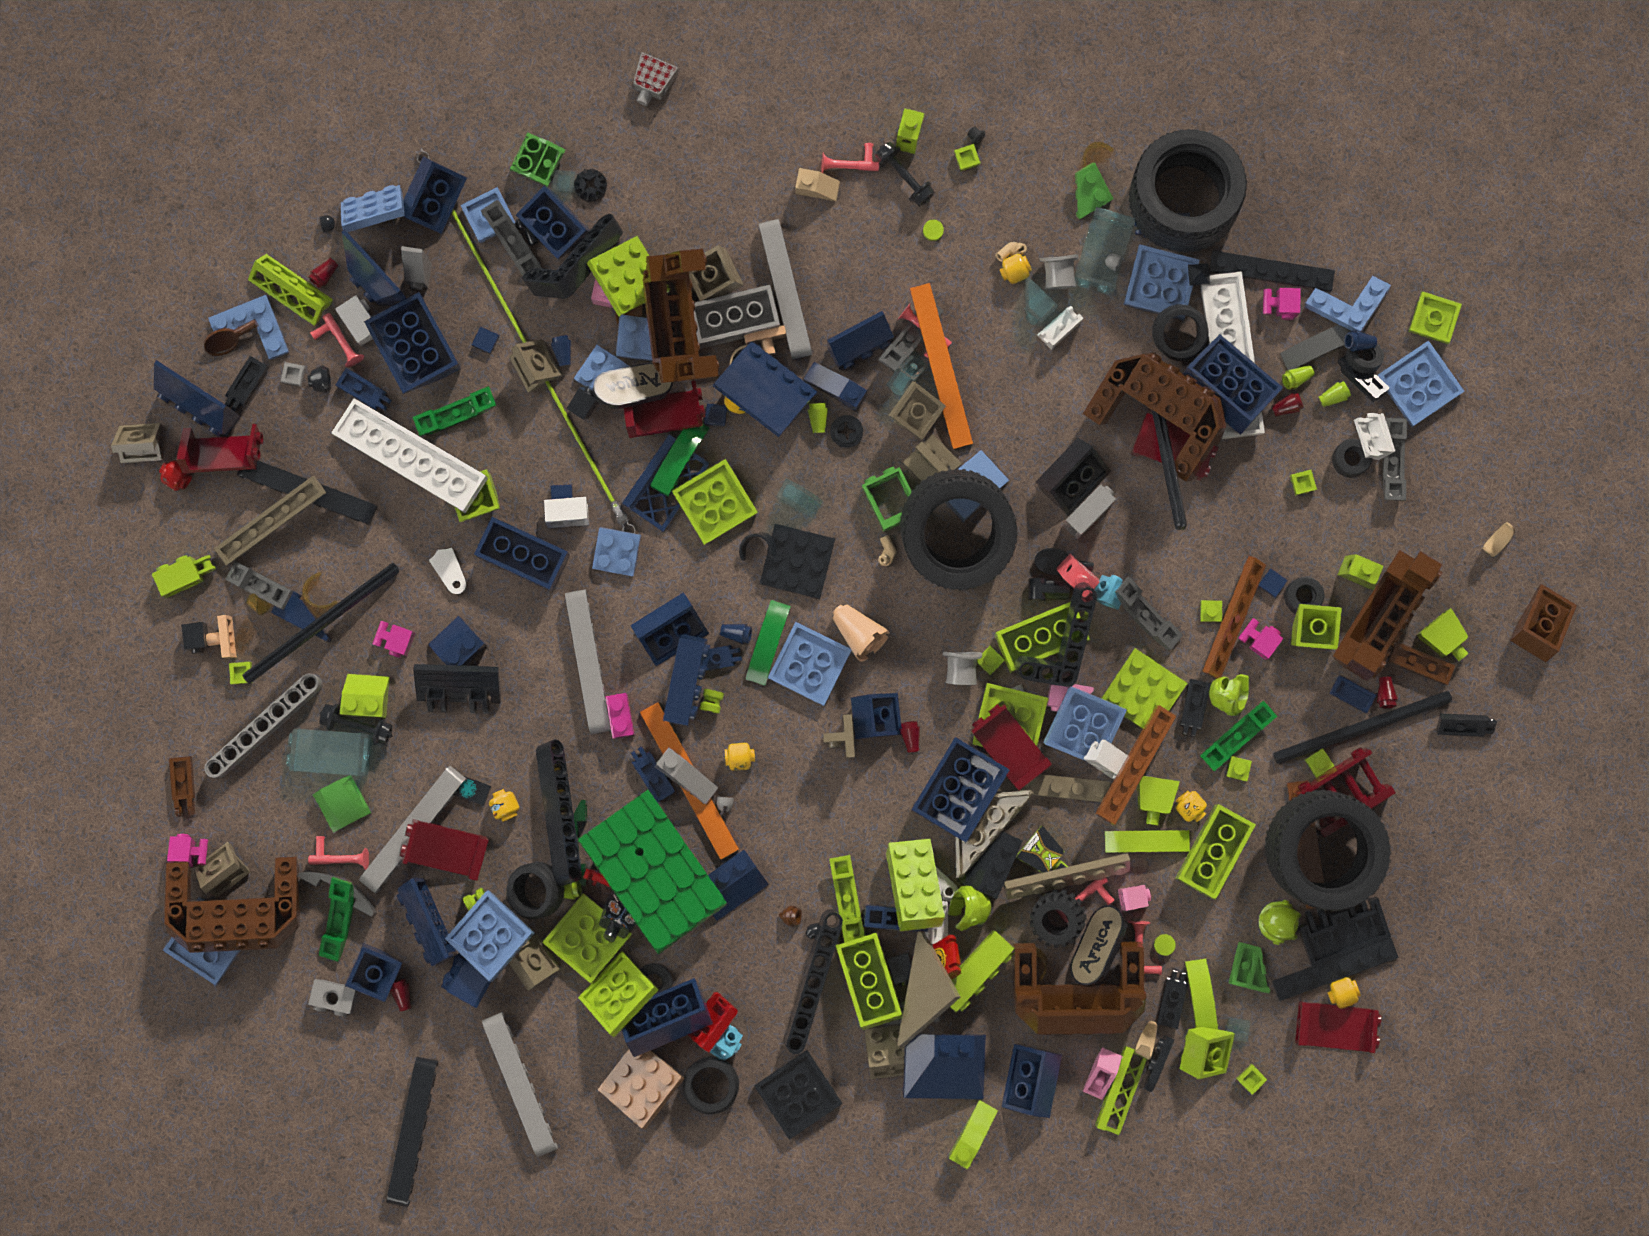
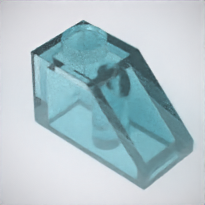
(1037, 303)
(907, 372)
(799, 498)

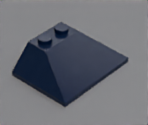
(369, 275)
(944, 1066)

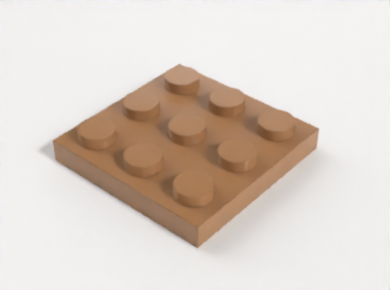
(641, 1086)

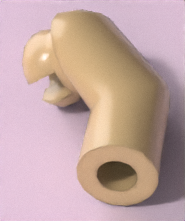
(1011, 249)
(888, 553)

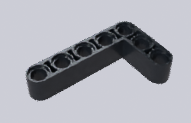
(574, 270)
(1067, 645)

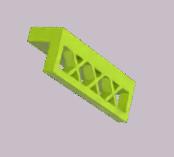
(290, 285)
(1114, 1091)

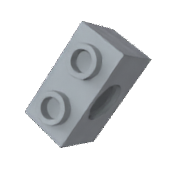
(320, 997)

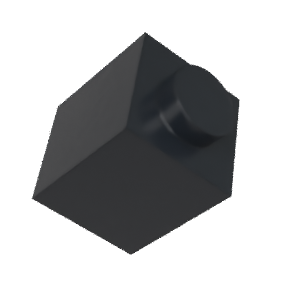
(583, 403)
(195, 637)
(900, 968)

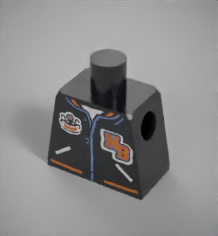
(615, 919)

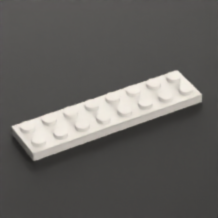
(1227, 315)
(410, 455)

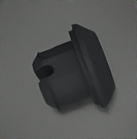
(976, 135)

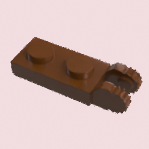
(182, 784)

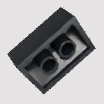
(1073, 476)
(993, 866)

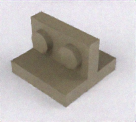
(534, 364)
(917, 410)
(138, 443)
(931, 458)
(835, 739)
(221, 871)
(533, 963)

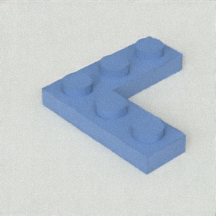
(1349, 316)
(268, 327)

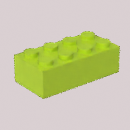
(1035, 637)
(1215, 851)
(915, 885)
(979, 967)
(869, 981)

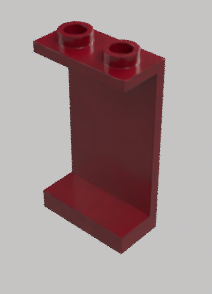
(669, 414)
(1147, 444)
(219, 452)
(1010, 746)
(444, 848)
(1337, 1027)

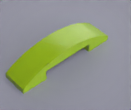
(1147, 841)
(847, 897)
(1201, 994)

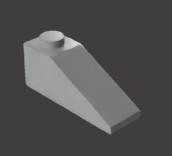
(416, 267)
(686, 776)

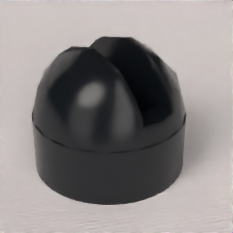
(327, 223)

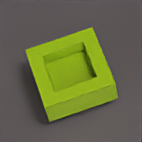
(967, 157)
(1303, 482)
(1210, 611)
(990, 660)
(237, 670)
(1319, 763)
(1238, 768)
(1251, 1079)

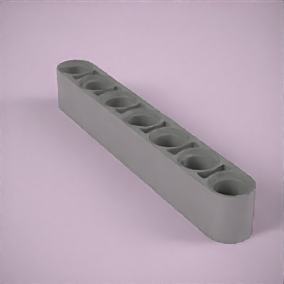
(785, 289)
(587, 661)
(254, 727)
(427, 809)
(519, 1085)

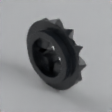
(590, 194)
(838, 426)

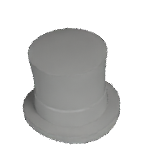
(1060, 271)
(962, 667)

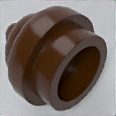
(791, 916)

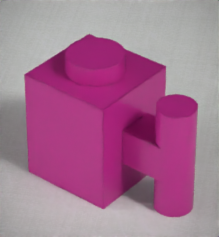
(1286, 302)
(398, 639)
(1264, 641)
(183, 850)

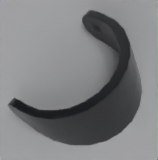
(768, 538)

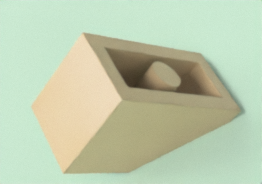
(816, 185)

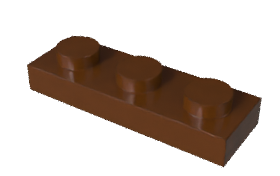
(1421, 663)

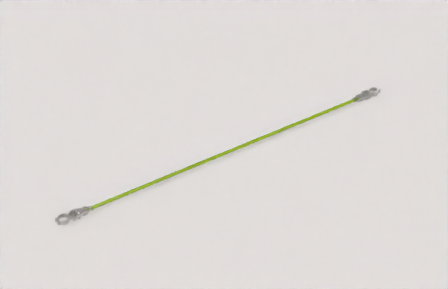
(621, 516)

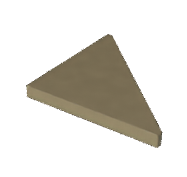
(994, 820)
(928, 991)

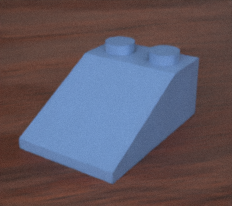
(982, 464)

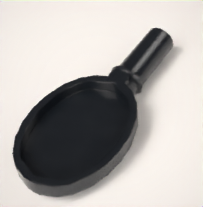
(1050, 558)

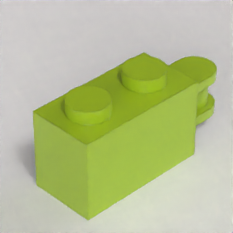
(181, 575)

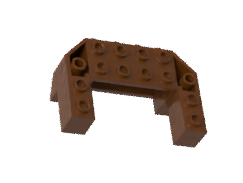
(672, 316)
(1171, 396)
(1362, 648)
(235, 922)
(1076, 1007)

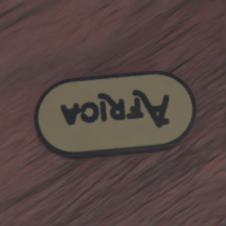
(630, 386)
(1098, 946)

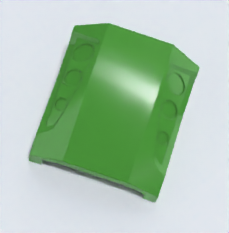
(537, 159)
(341, 803)

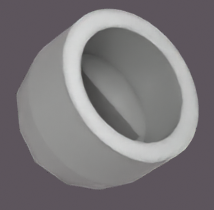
(1113, 261)
(722, 801)

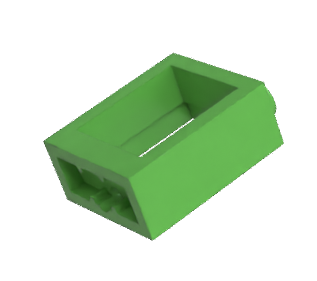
(873, 482)

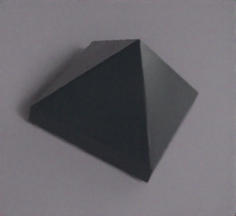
(1198, 274)

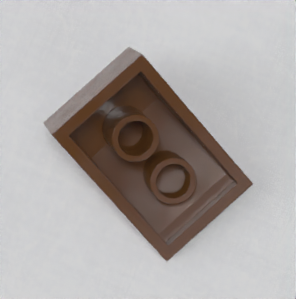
(1544, 623)

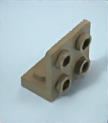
(884, 1054)

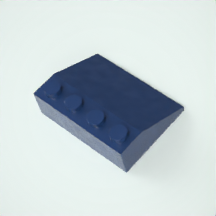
(412, 344)
(1236, 380)
(765, 389)
(193, 400)
(960, 789)
(426, 921)

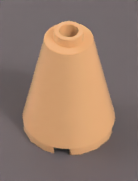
(859, 631)

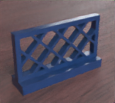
(646, 479)

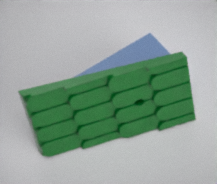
(652, 872)

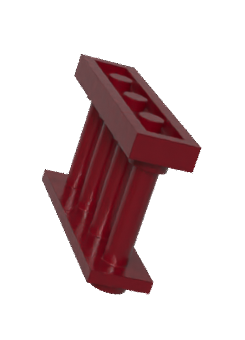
(1379, 794)

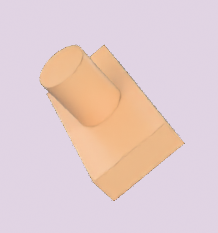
(766, 338)
(224, 637)

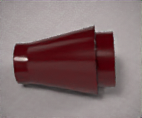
(323, 273)
(1288, 405)
(1386, 693)
(911, 734)
(401, 993)

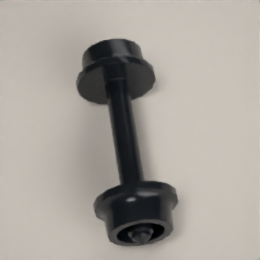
(888, 154)
(330, 716)

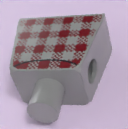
(653, 78)

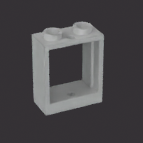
(1089, 511)

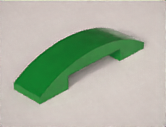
(455, 413)
(678, 458)
(767, 642)
(1238, 735)
(339, 919)

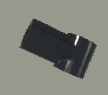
(1042, 589)

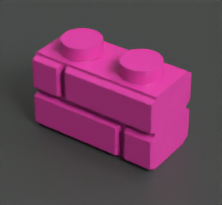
(620, 715)

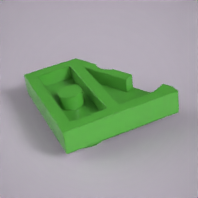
(1090, 190)
(1249, 969)

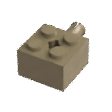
(724, 281)

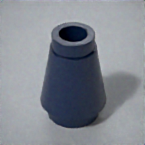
(1359, 341)
(562, 349)
(737, 632)

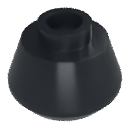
(320, 379)

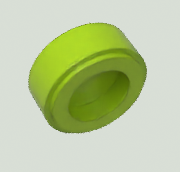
(933, 230)
(1164, 944)

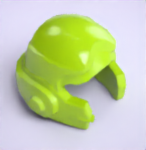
(1230, 695)
(977, 907)
(1279, 922)

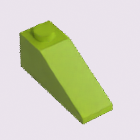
(973, 1134)

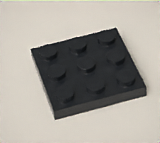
(799, 561)
(798, 1094)

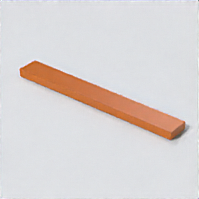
(941, 365)
(707, 814)

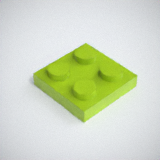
(1435, 317)

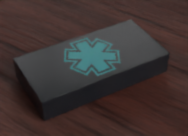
(473, 791)

